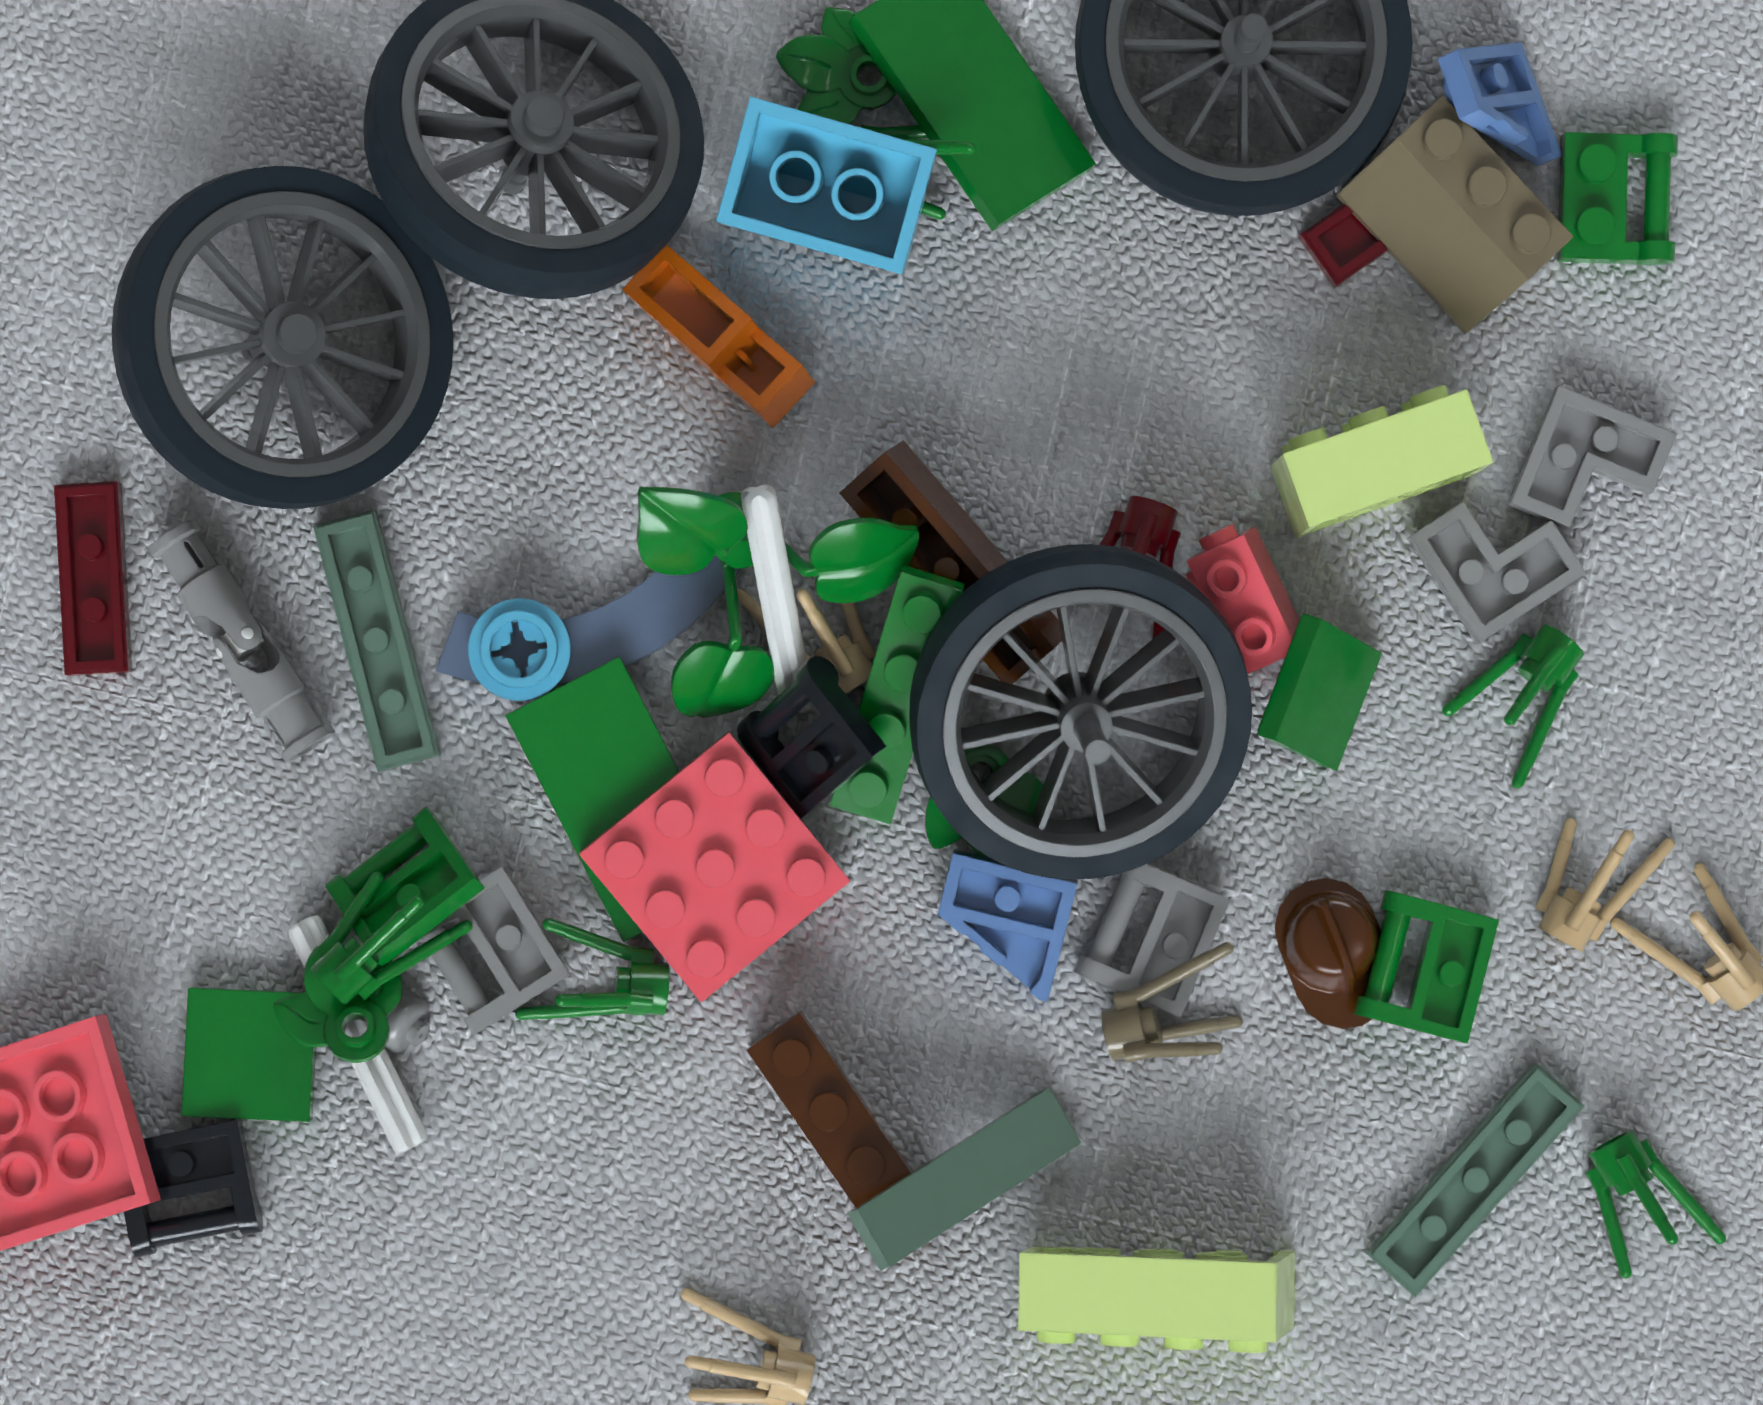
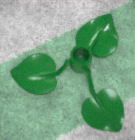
(684, 531)

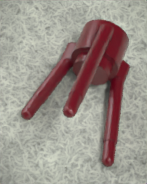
(1146, 530)

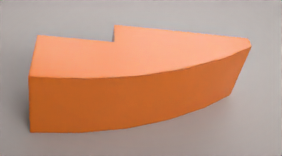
(719, 336)

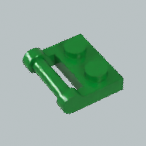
(1596, 197)
(436, 874)
(1447, 970)

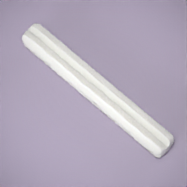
(774, 584)
(376, 1075)

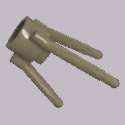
(1136, 1031)

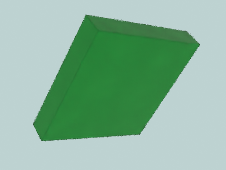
(1319, 692)
(243, 1060)

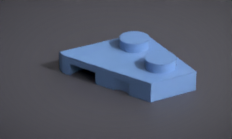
(1500, 98)
(1010, 916)

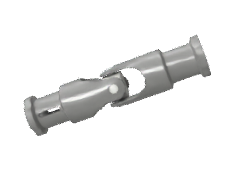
(224, 615)

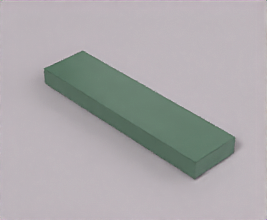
(377, 640)
(963, 1179)
(1474, 1179)

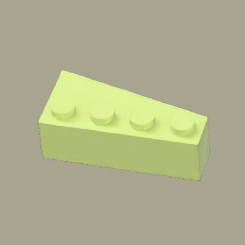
(1156, 1296)

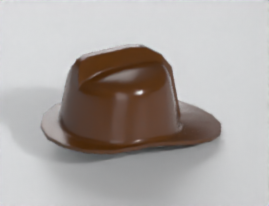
(1328, 948)

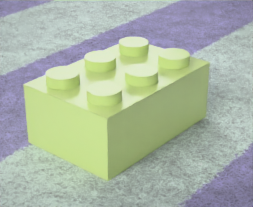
(1380, 459)

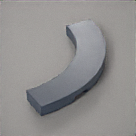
(626, 627)

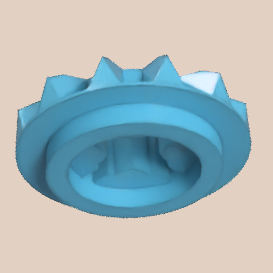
(495, 631)

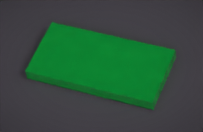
(975, 87)
(594, 759)

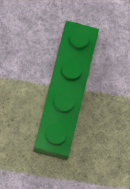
(885, 705)

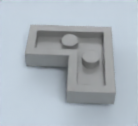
(1581, 439)
(1492, 587)

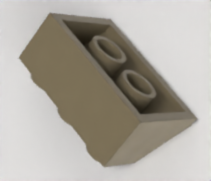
(1454, 215)

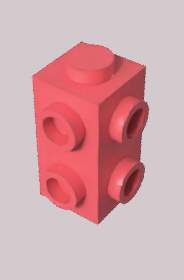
(1247, 592)

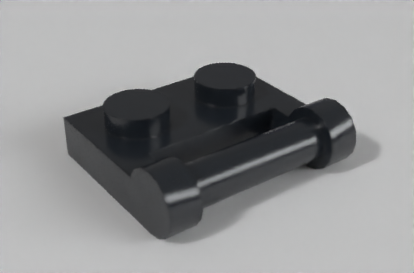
(824, 752)
(193, 1164)

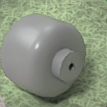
(407, 1022)

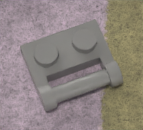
(1177, 932)
(510, 945)

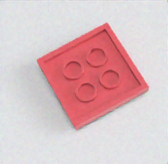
(714, 866)
(67, 1134)

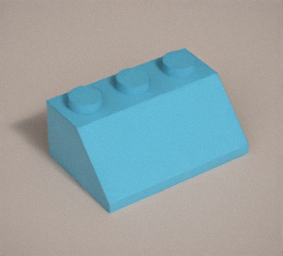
(827, 185)

